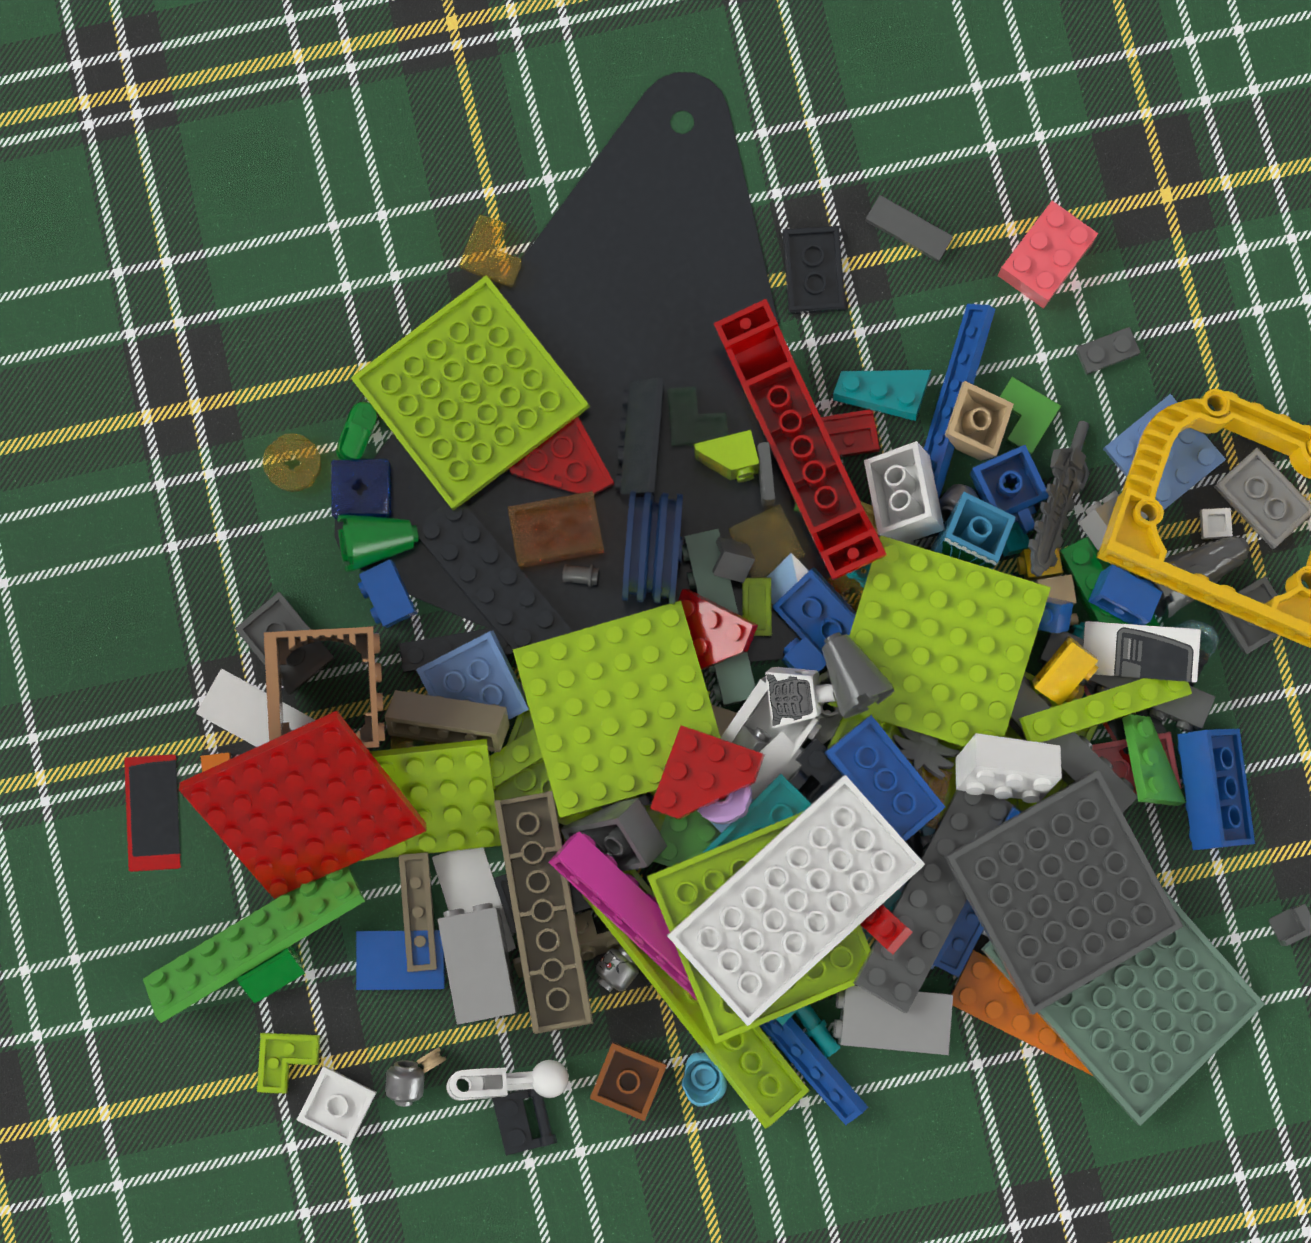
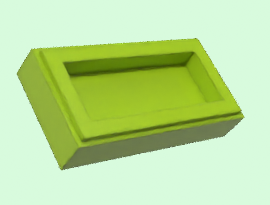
(757, 604)

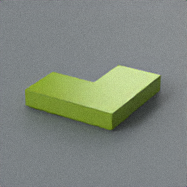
(278, 1052)

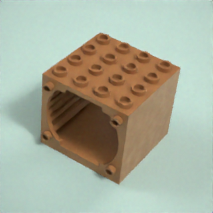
(282, 643)

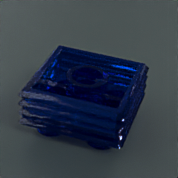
(347, 476)

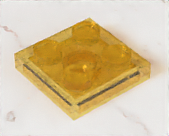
(769, 540)

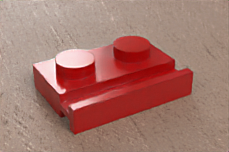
(852, 432)

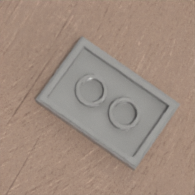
(1264, 498)

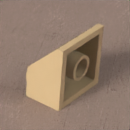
(978, 422)

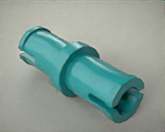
(817, 1030)

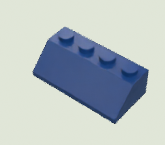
(1215, 789)

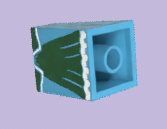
(974, 532)

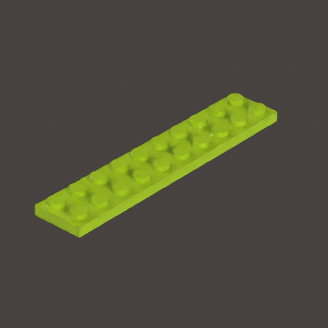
(746, 1060)

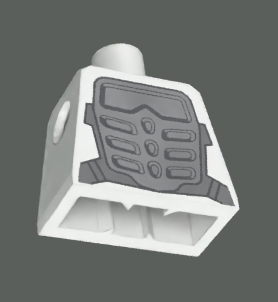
(795, 695)

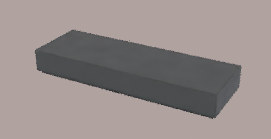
(909, 228)

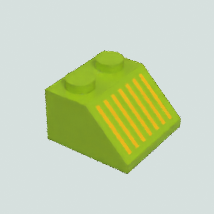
(730, 456)

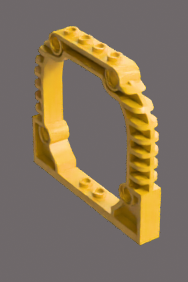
(1136, 544)

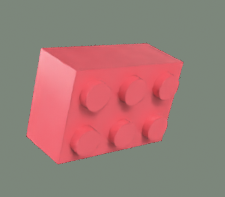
(1047, 254)

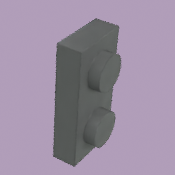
(1107, 351)

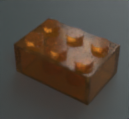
(555, 529)

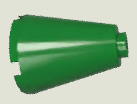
(373, 539)

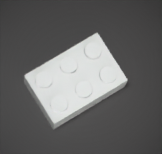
(904, 493)
(1008, 768)

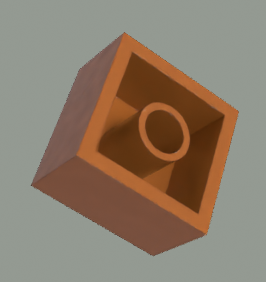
(628, 1081)

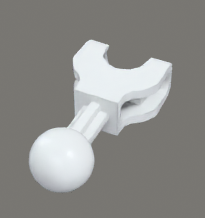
(547, 1079)

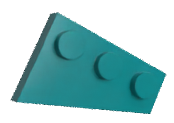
(884, 391)

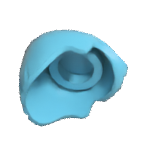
(703, 1080)

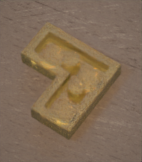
(482, 254)

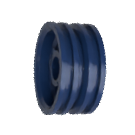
(652, 547)

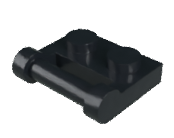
(515, 1124)

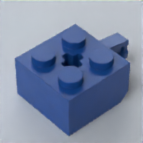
(1027, 493)

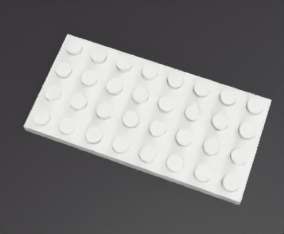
(795, 900)

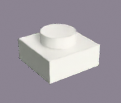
(1215, 523)

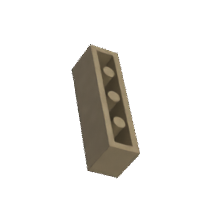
(446, 719)

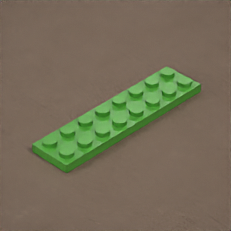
(251, 942)

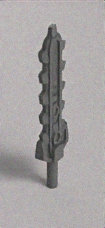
(1070, 478)

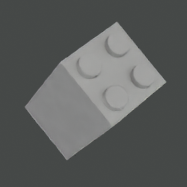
(478, 963)
(876, 1024)

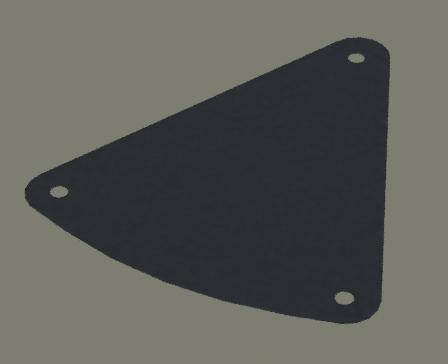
(619, 294)

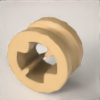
(431, 1060)

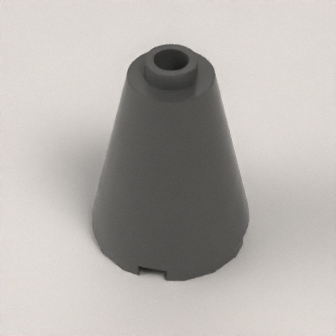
(853, 676)

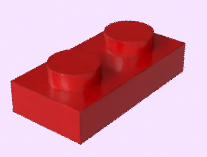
(886, 928)

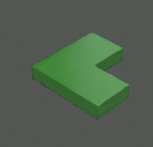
(1034, 411)

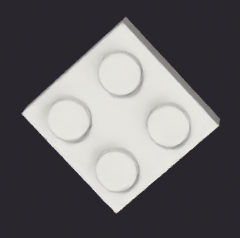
(336, 1106)

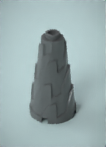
(1211, 560)

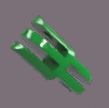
(356, 431)

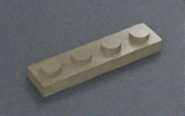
(417, 906)

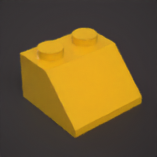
(1065, 671)

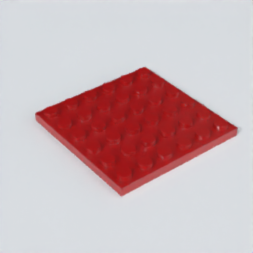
(303, 805)

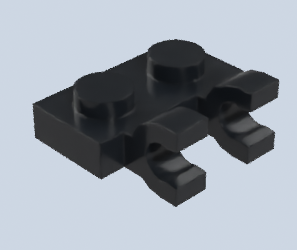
(815, 763)

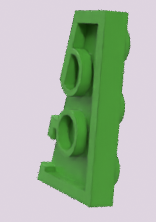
(1149, 763)

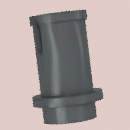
(581, 574)

